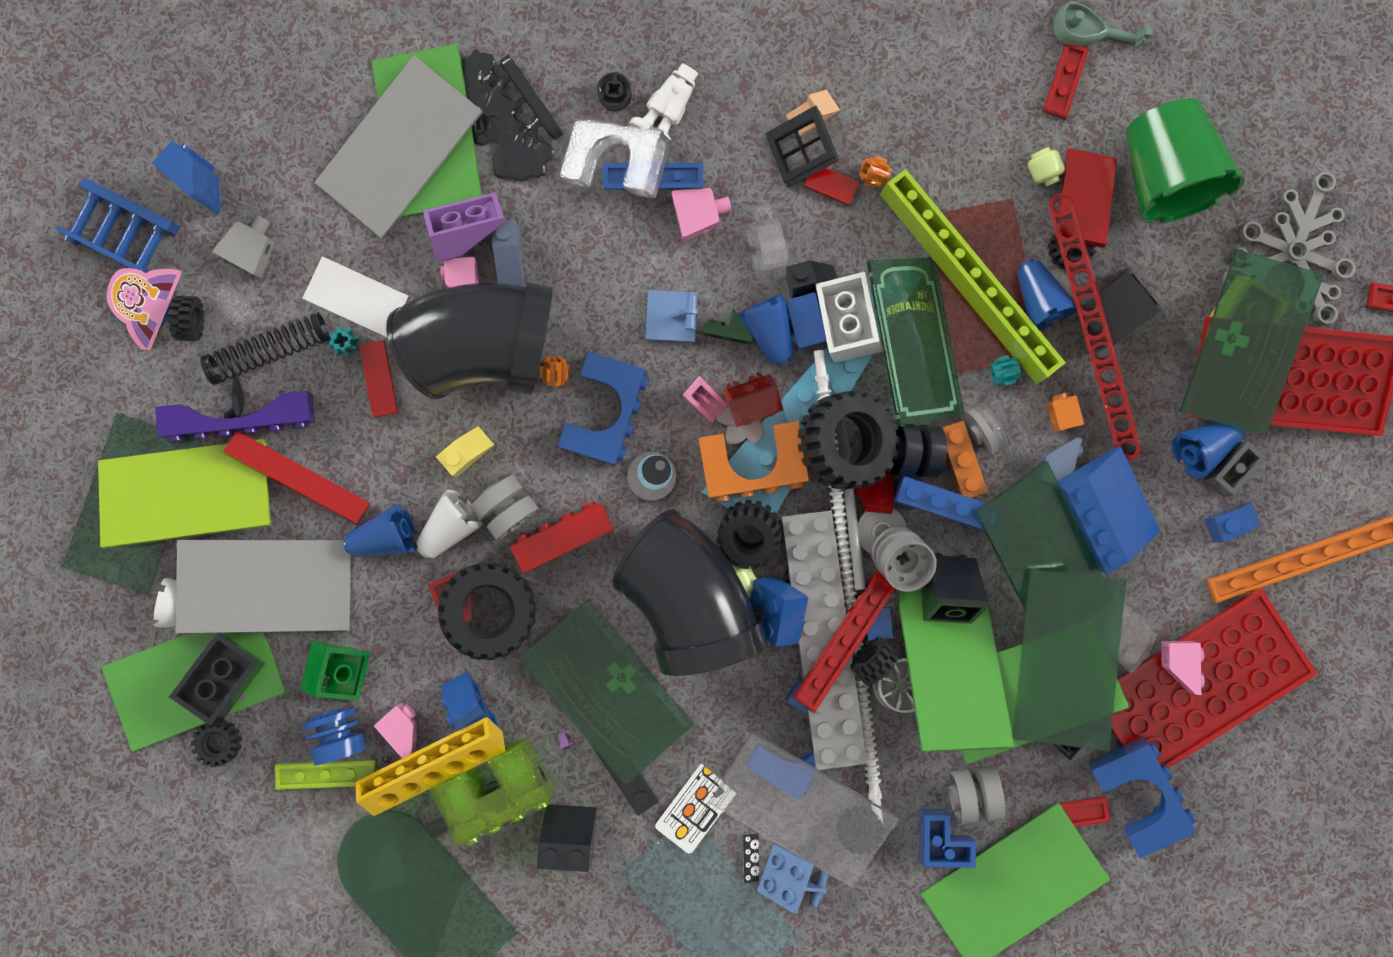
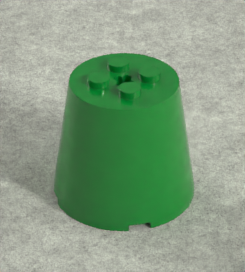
(1179, 162)

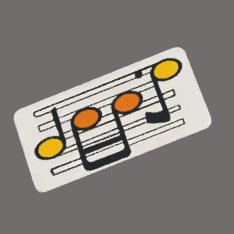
(690, 813)

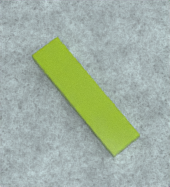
(326, 775)

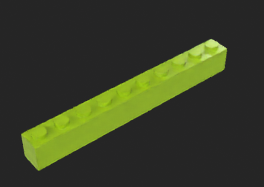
(971, 277)

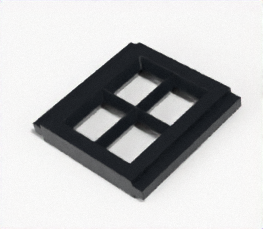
(791, 127)

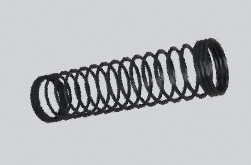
(208, 362)

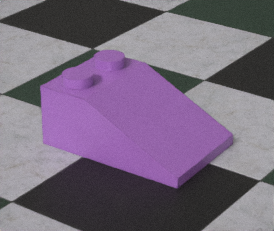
(462, 224)

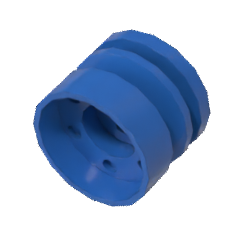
(334, 736)

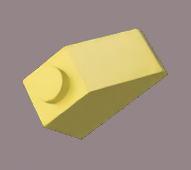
(465, 451)

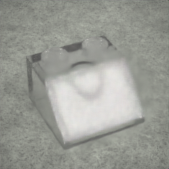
(1135, 641)

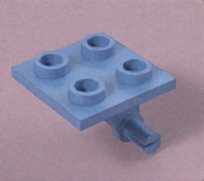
(671, 316)
(787, 880)

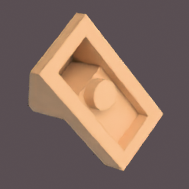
(824, 103)

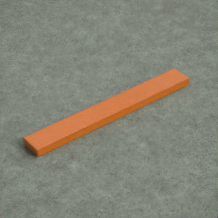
(1301, 560)

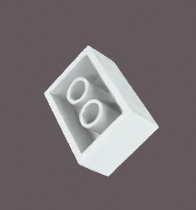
(849, 317)

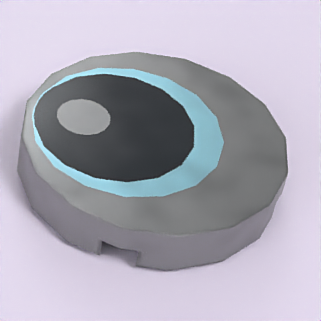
(651, 476)

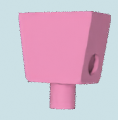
(698, 211)

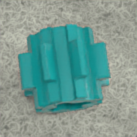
(337, 338)
(1005, 371)

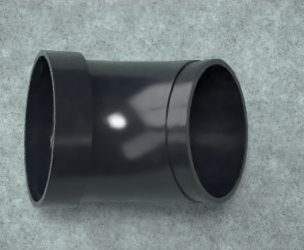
(471, 337)
(689, 598)

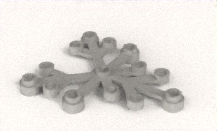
(1305, 224)

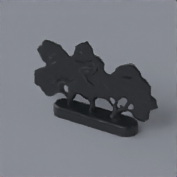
(499, 120)

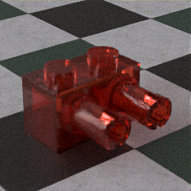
(753, 399)

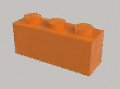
(963, 462)

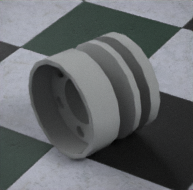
(903, 558)

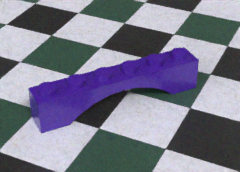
(287, 409)

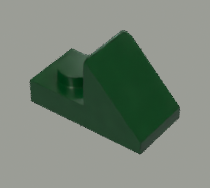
(735, 332)

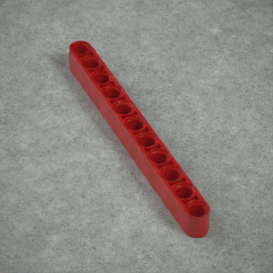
(1086, 316)

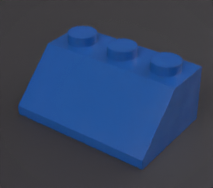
(191, 174)

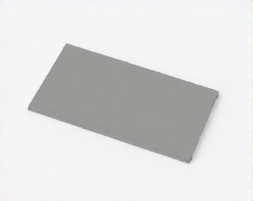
(398, 146)
(262, 586)

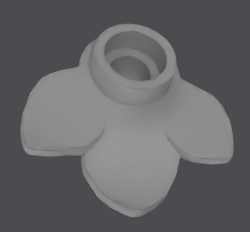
(737, 435)

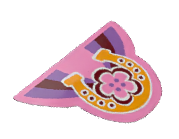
(142, 301)

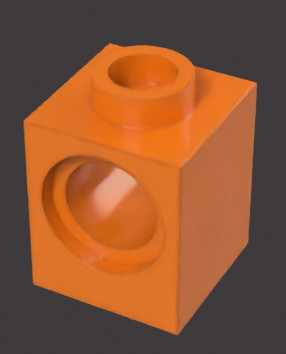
(1064, 412)

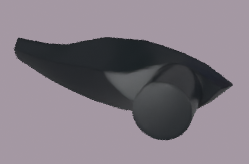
(237, 400)

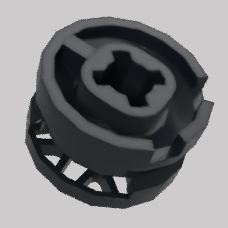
(614, 91)

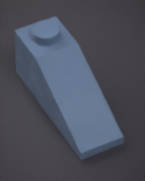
(508, 253)

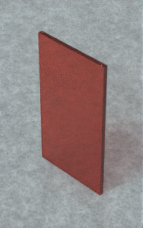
(996, 240)

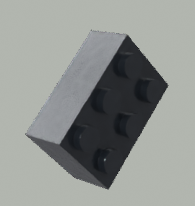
(217, 680)

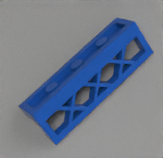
(674, 177)

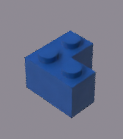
(783, 610)
(464, 702)
(940, 848)

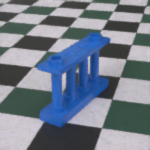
(118, 205)

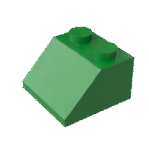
(334, 671)

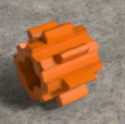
(875, 172)
(554, 371)

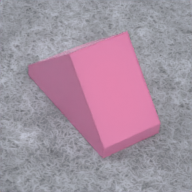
(704, 399)

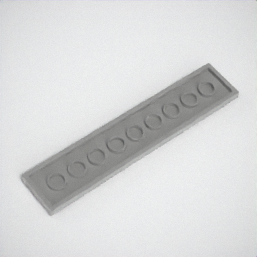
(816, 573)

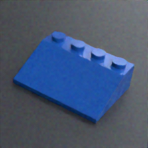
(1110, 509)

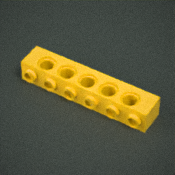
(430, 766)

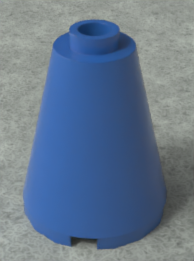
(1043, 295)
(770, 329)
(1205, 446)
(382, 535)

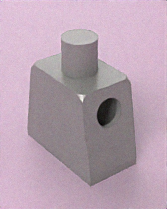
(247, 246)

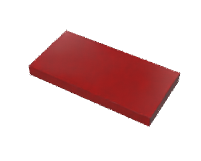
(1090, 183)

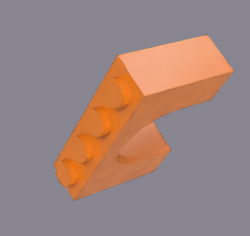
(723, 481)

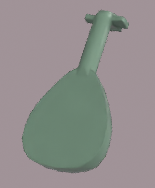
(1080, 26)

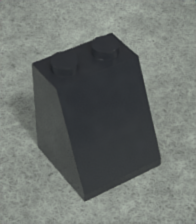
(1125, 306)
(954, 591)
(567, 838)

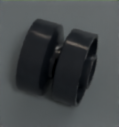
(920, 451)

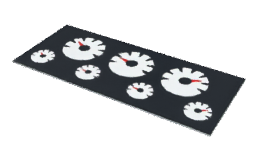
(751, 857)

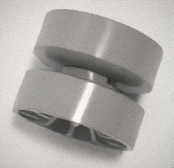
(499, 500)
(895, 689)
(982, 793)

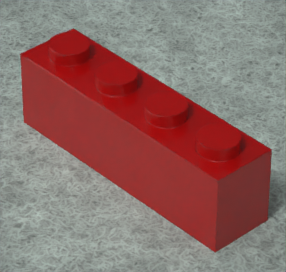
(562, 537)

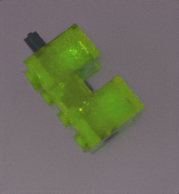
(472, 809)

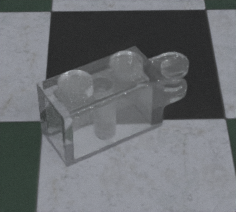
(768, 242)

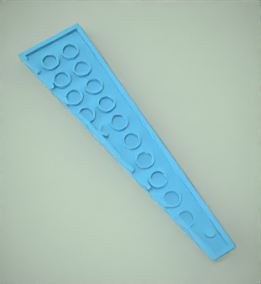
(759, 459)

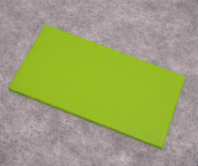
(178, 496)

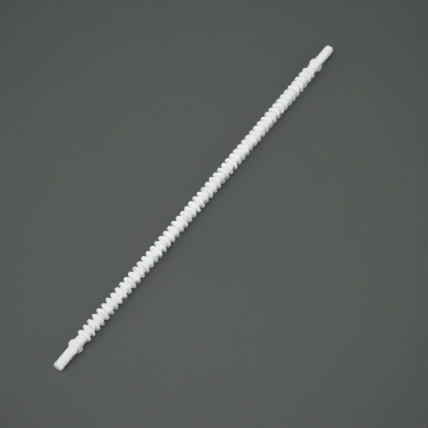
(874, 790)

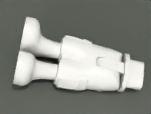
(669, 100)

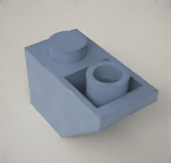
(1064, 458)

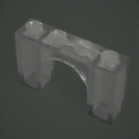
(593, 139)

